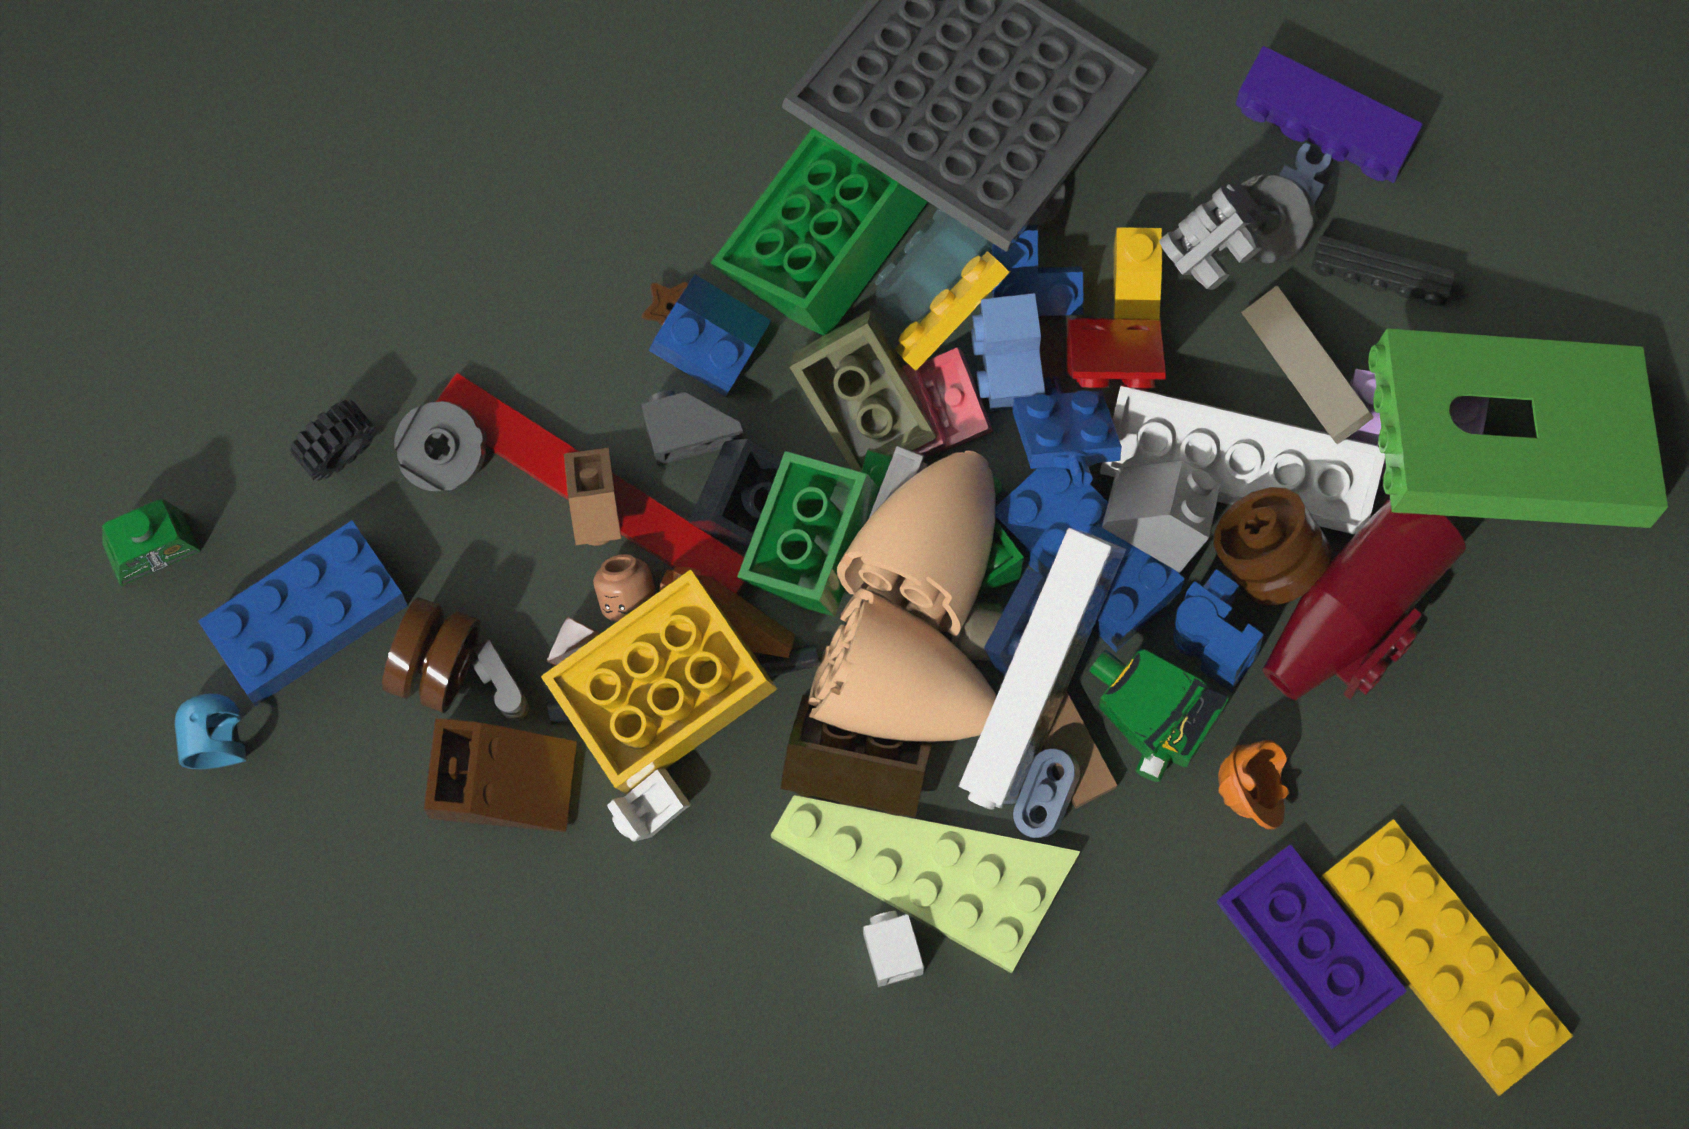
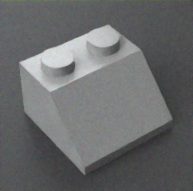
(1163, 510)

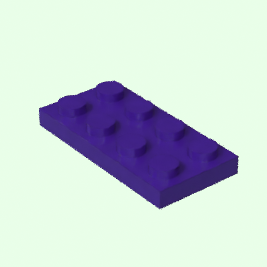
(1311, 946)

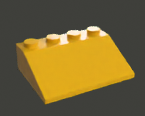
(658, 682)

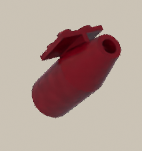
(1361, 604)

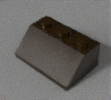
(854, 766)

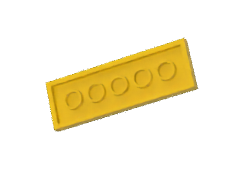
(1446, 957)

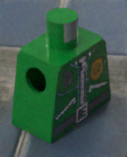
(147, 540)

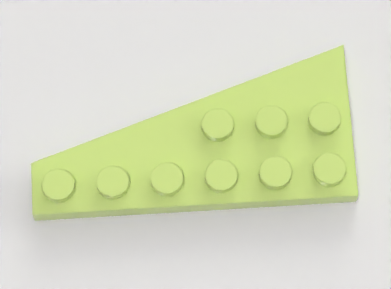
(956, 880)

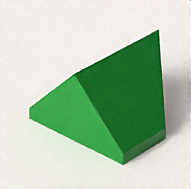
(1003, 564)

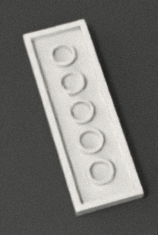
(1250, 454)

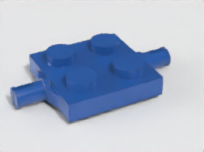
(1067, 430)

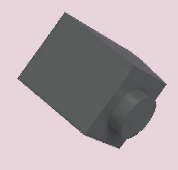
(685, 426)

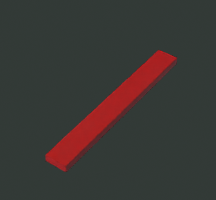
(640, 516)

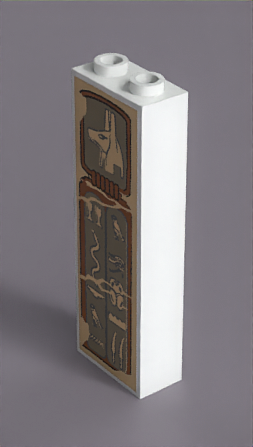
(1041, 668)

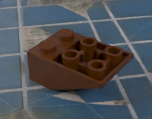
(499, 776)

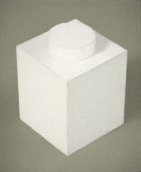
(892, 948)

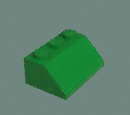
(807, 530)

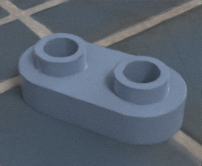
(1045, 790)

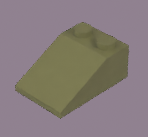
(862, 391)

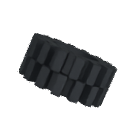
(333, 440)

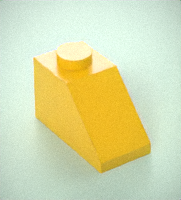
(1137, 273)

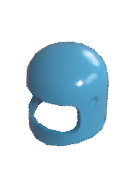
(194, 743)

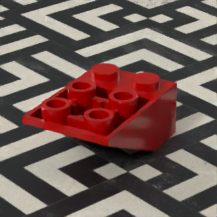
(1115, 350)

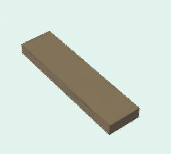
(1307, 365)

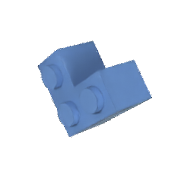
(1009, 342)

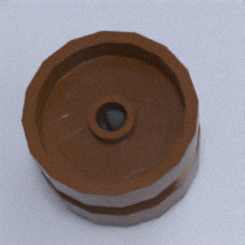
(1272, 546)
(431, 655)

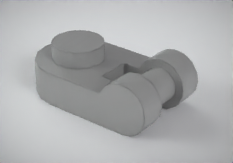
(491, 667)

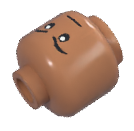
(623, 586)

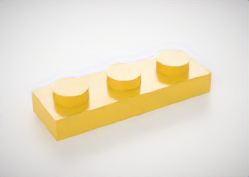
(950, 309)

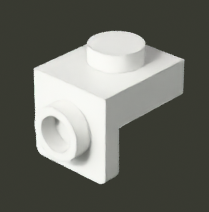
(648, 806)

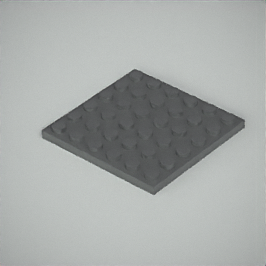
(967, 102)

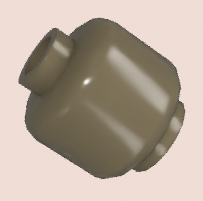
(977, 630)

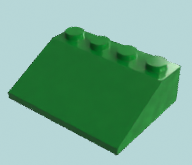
(818, 233)

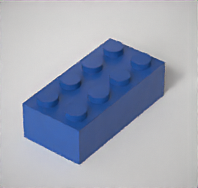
(1037, 522)
(303, 613)

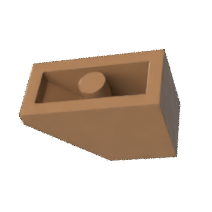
(592, 497)

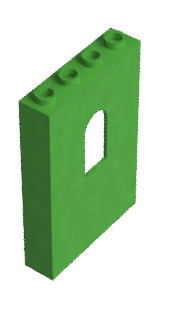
(1592, 421)

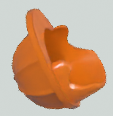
(1253, 782)

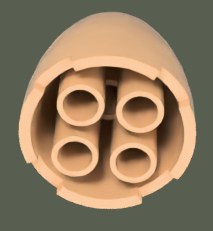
(929, 542)
(897, 678)

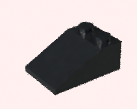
(736, 492)

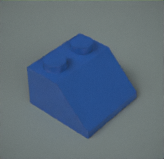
(709, 335)

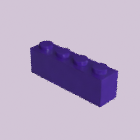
(1328, 115)

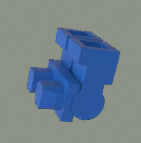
(1205, 631)

